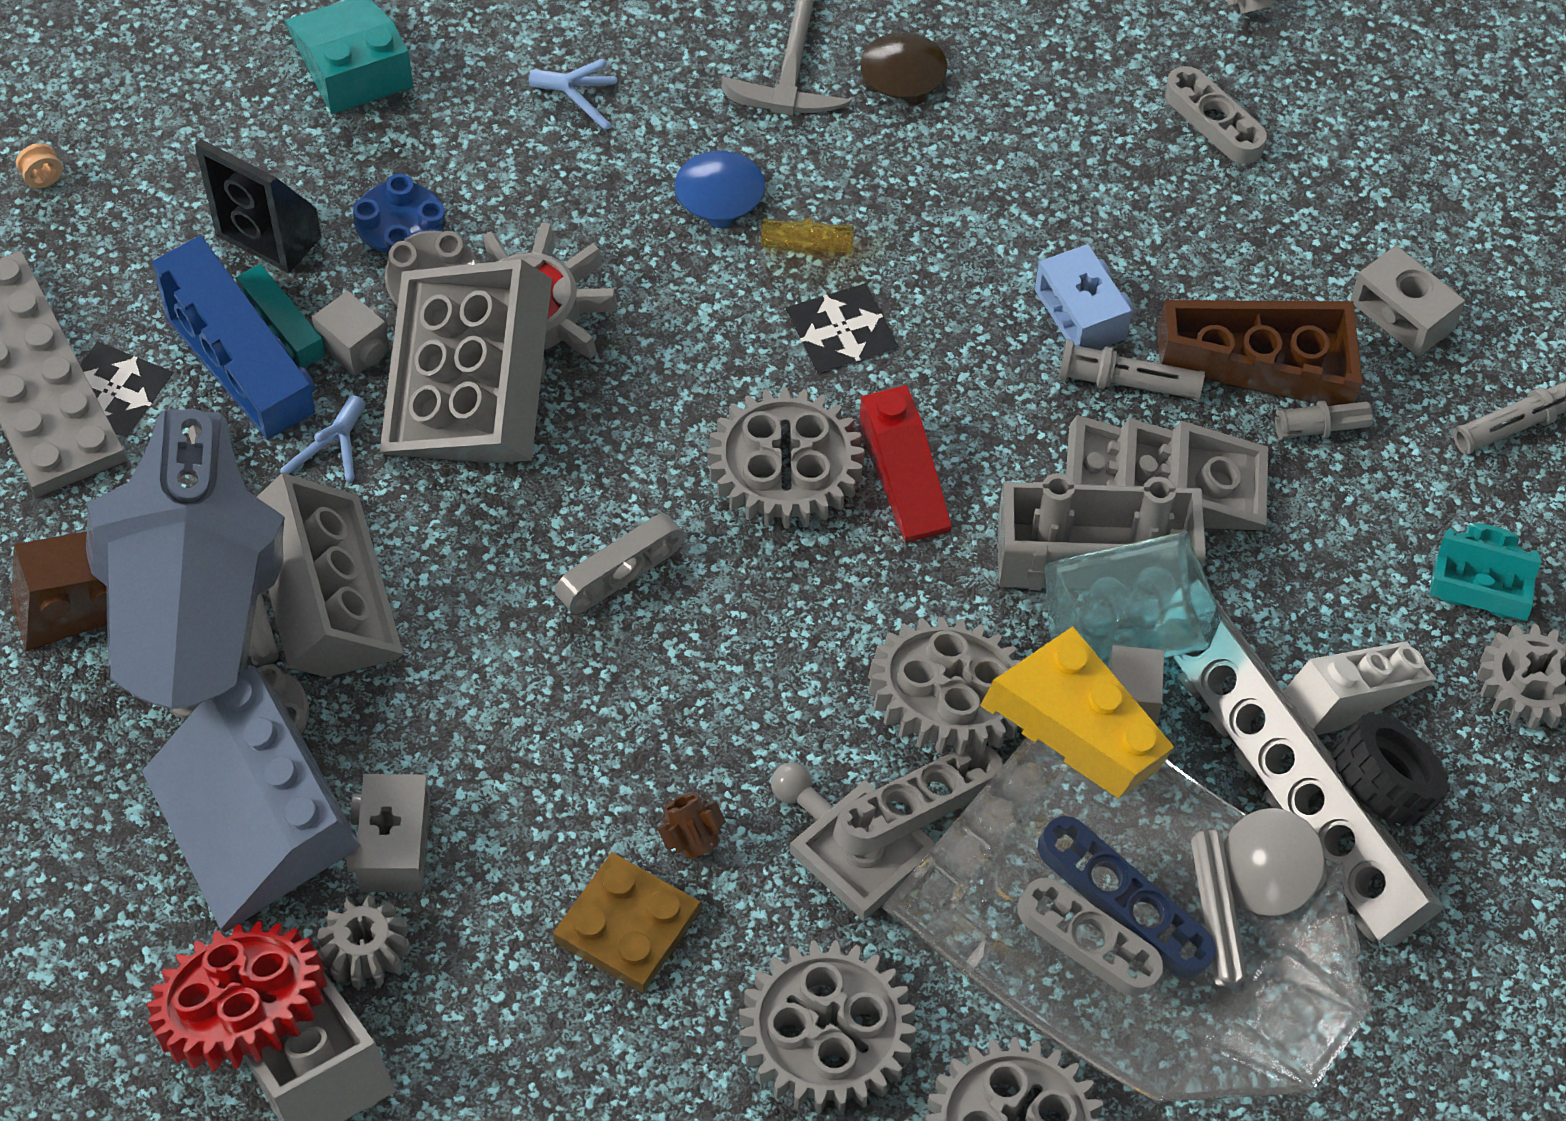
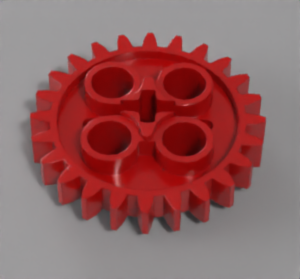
(237, 996)

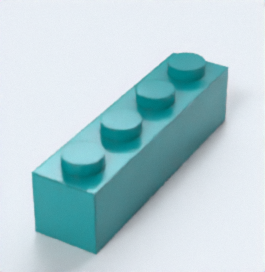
(281, 316)

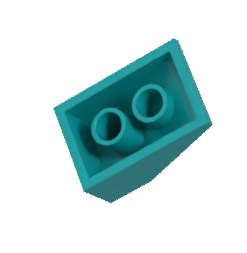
(352, 53)

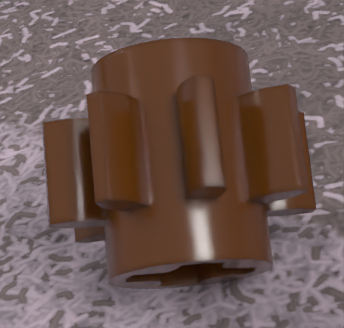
(691, 825)

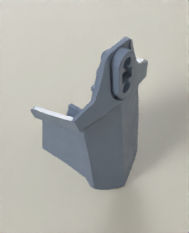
(182, 565)

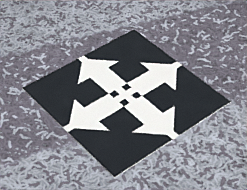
(841, 328)
(123, 385)

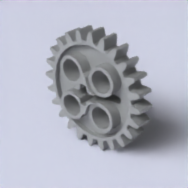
(740, 457)
(936, 684)
(796, 1060)
(971, 1098)

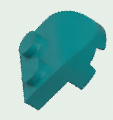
(1486, 571)

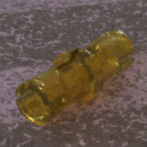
(807, 236)

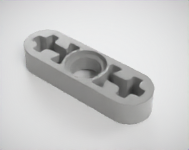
(1219, 132)
(619, 563)
(1113, 932)

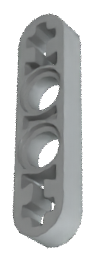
(913, 792)

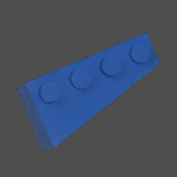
(232, 338)

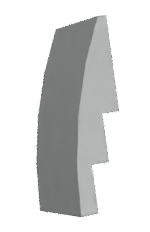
(1224, 466)

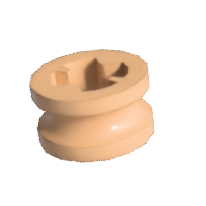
(39, 165)

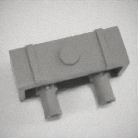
(1069, 519)

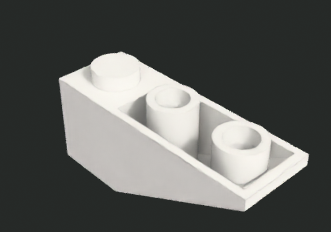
(1344, 686)

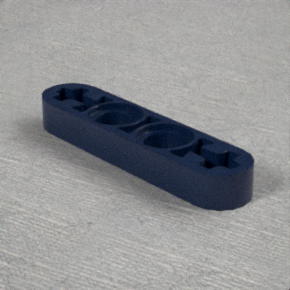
(1131, 889)

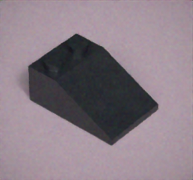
(256, 209)

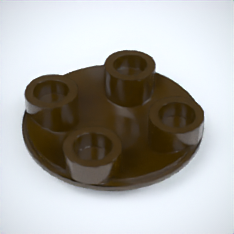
(903, 66)

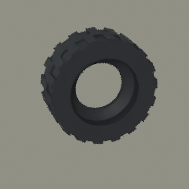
(1390, 769)

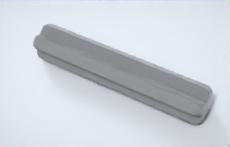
(1219, 907)

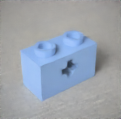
(1083, 298)

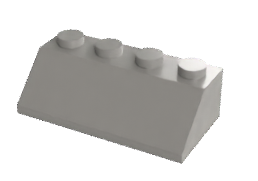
(330, 584)

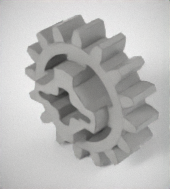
(1534, 675)

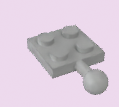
(857, 880)

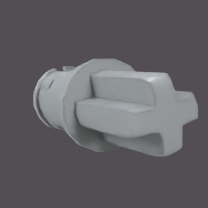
(1322, 419)

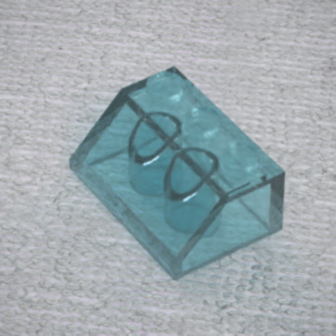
(1134, 597)

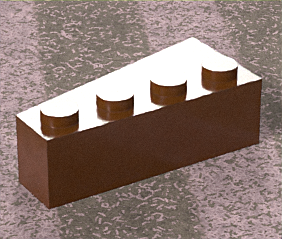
(1266, 346)
(55, 590)

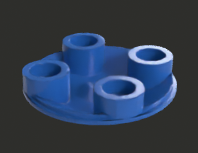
(719, 186)
(396, 212)

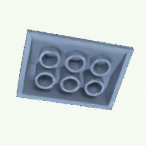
(247, 801)

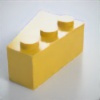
(1081, 712)

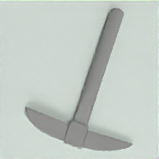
(784, 97)

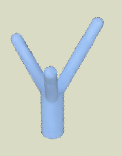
(578, 77)
(338, 430)

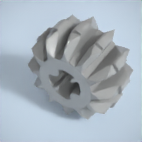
(361, 925)

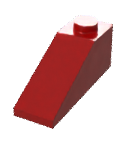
(903, 462)

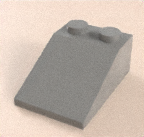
(326, 1070)

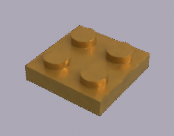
(627, 922)

